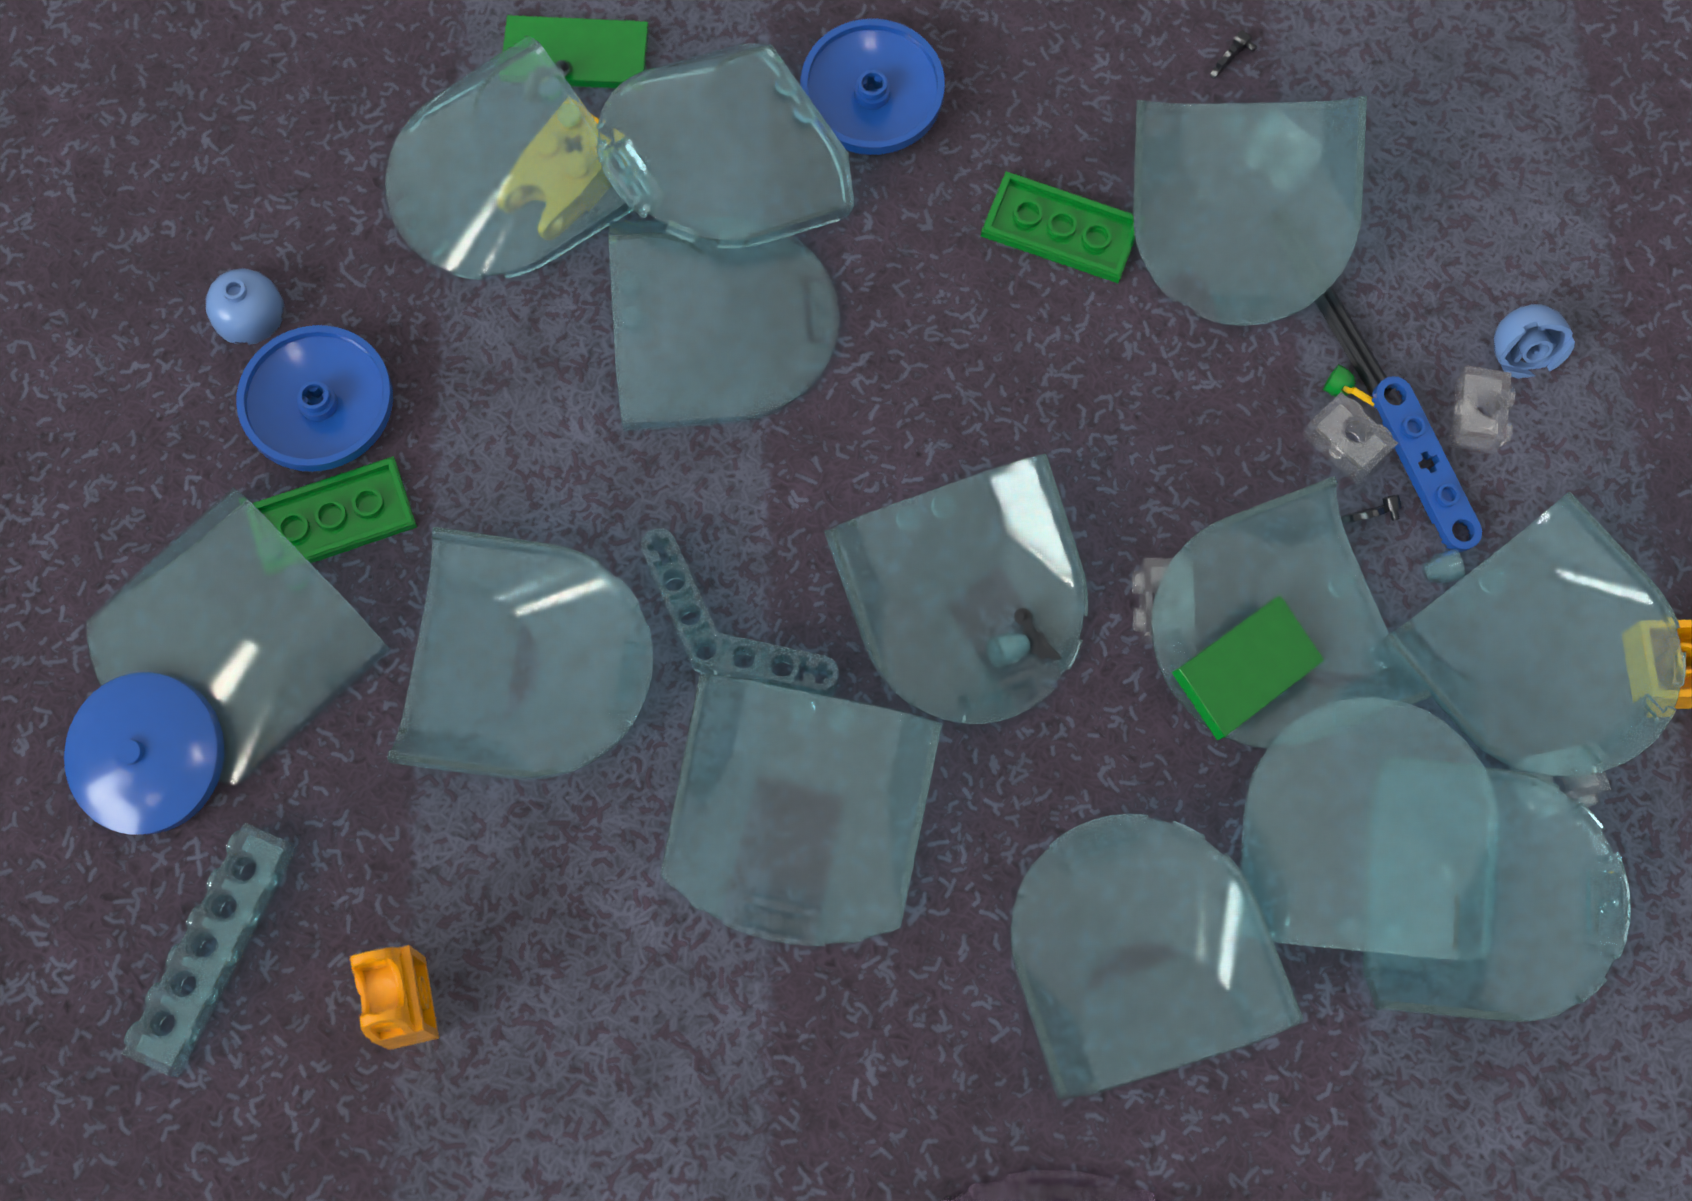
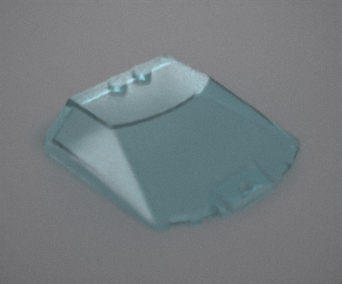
(241, 625)
(798, 811)

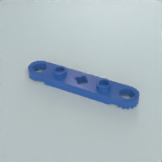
(1436, 488)

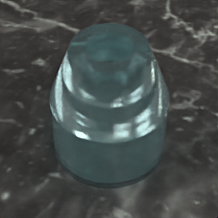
(1444, 567)
(1007, 648)

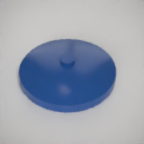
(875, 85)
(314, 398)
(144, 753)

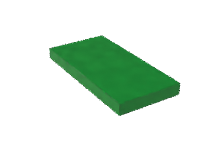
(599, 49)
(1060, 227)
(342, 510)
(1248, 667)

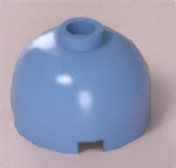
(244, 306)
(1537, 336)

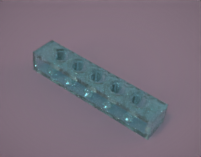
(212, 973)

